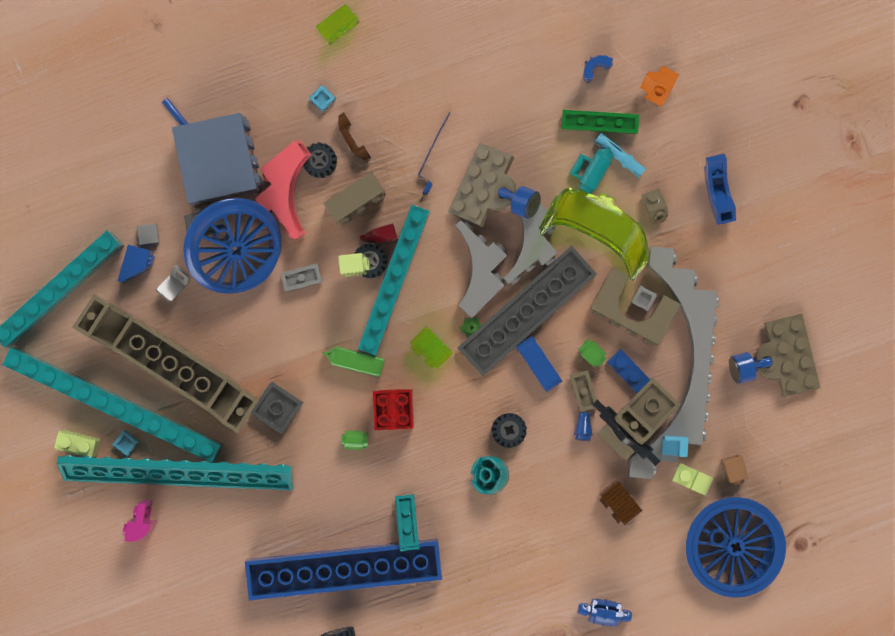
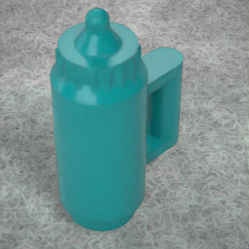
(595, 170)

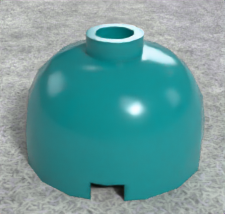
(489, 475)

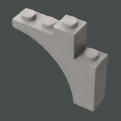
(533, 248)
(484, 259)

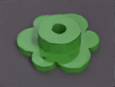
(465, 328)

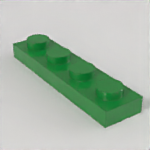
(600, 122)

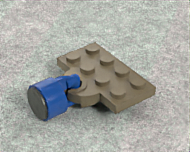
(490, 188)
(784, 357)

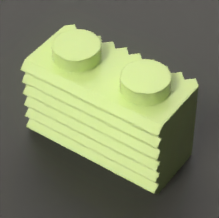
(353, 264)
(77, 443)

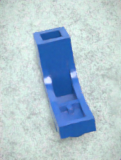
(718, 189)

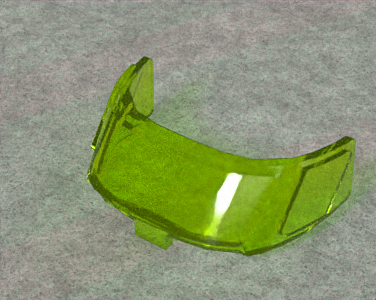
(603, 222)

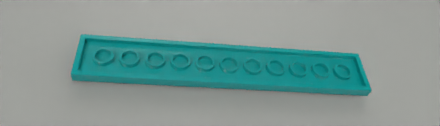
(176, 473)

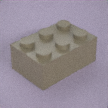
(355, 199)

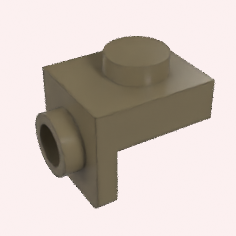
(655, 205)

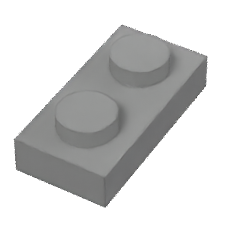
(301, 277)

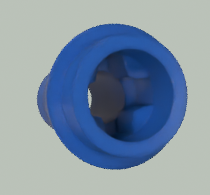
(583, 427)

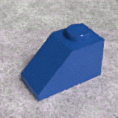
(135, 263)

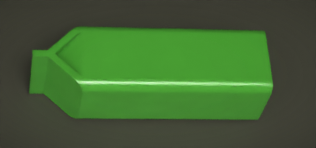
(355, 361)

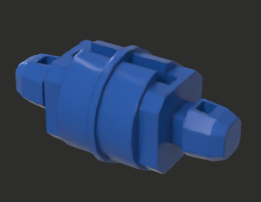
(604, 612)

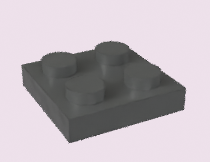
(276, 407)

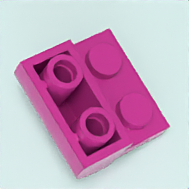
(141, 524)

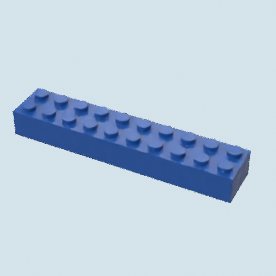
(342, 569)

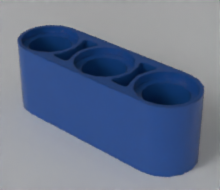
(539, 363)

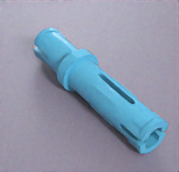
(620, 155)

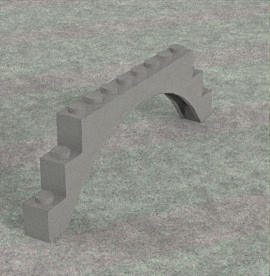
(700, 316)

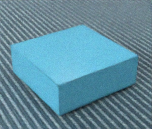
(322, 98)
(125, 443)

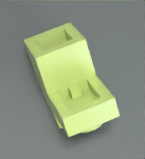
(692, 479)

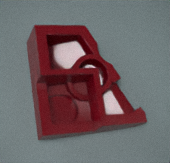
(380, 235)

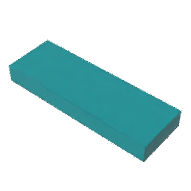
(407, 522)

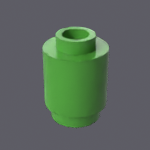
(592, 353)
(354, 440)

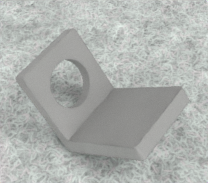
(173, 284)

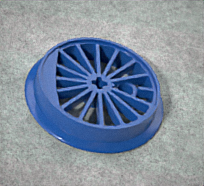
(206, 219)
(769, 563)

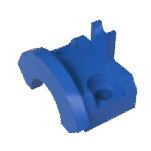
(598, 61)

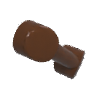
(344, 123)

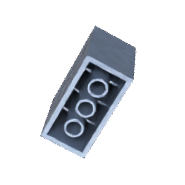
(217, 159)

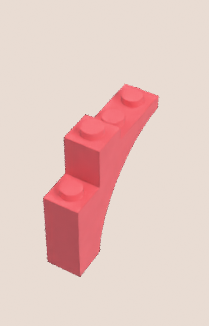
(279, 196)

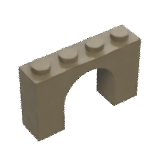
(607, 304)

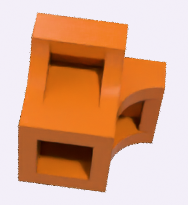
(659, 85)

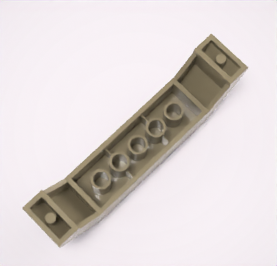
(167, 361)

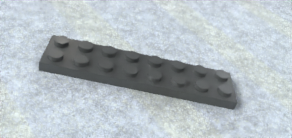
(527, 310)

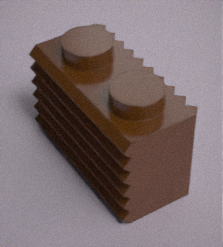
(620, 502)

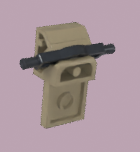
(637, 421)

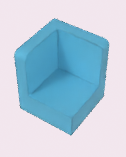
(675, 445)

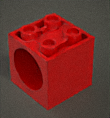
(393, 409)

